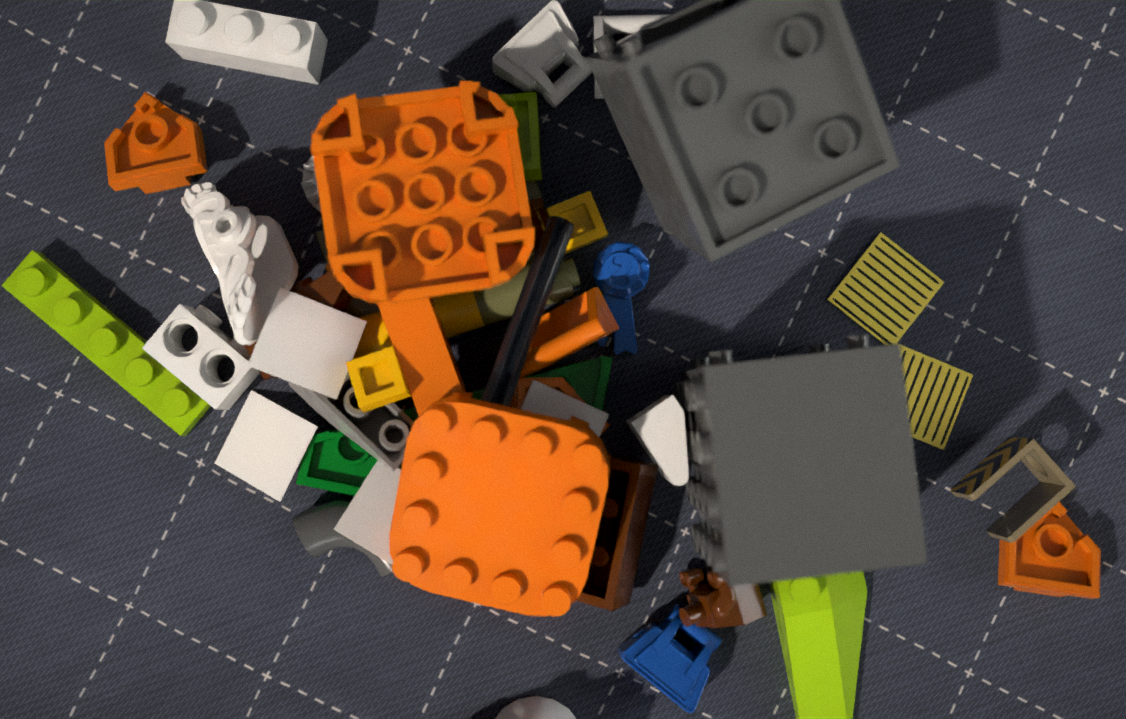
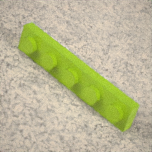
(104, 340)

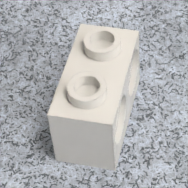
(199, 366)

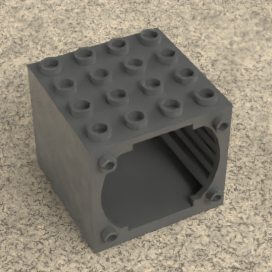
(743, 116)
(802, 463)

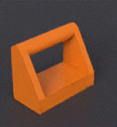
(569, 330)

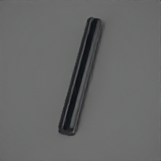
(528, 311)

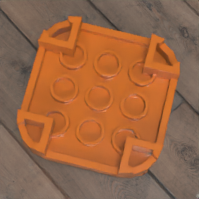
(422, 193)
(498, 505)

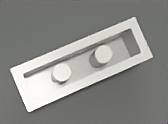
(247, 40)

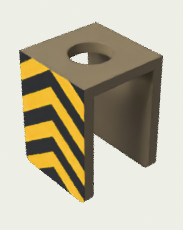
(1035, 504)

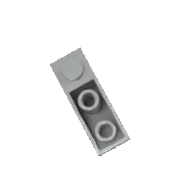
(377, 431)

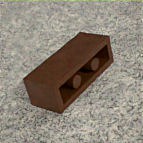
(619, 533)

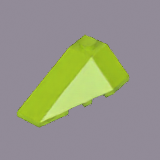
(821, 641)

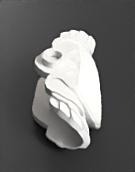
(246, 255)

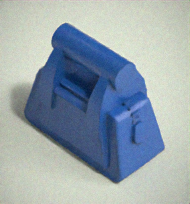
(668, 663)

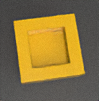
(586, 219)
(377, 379)

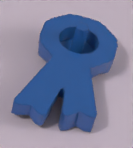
(620, 274)

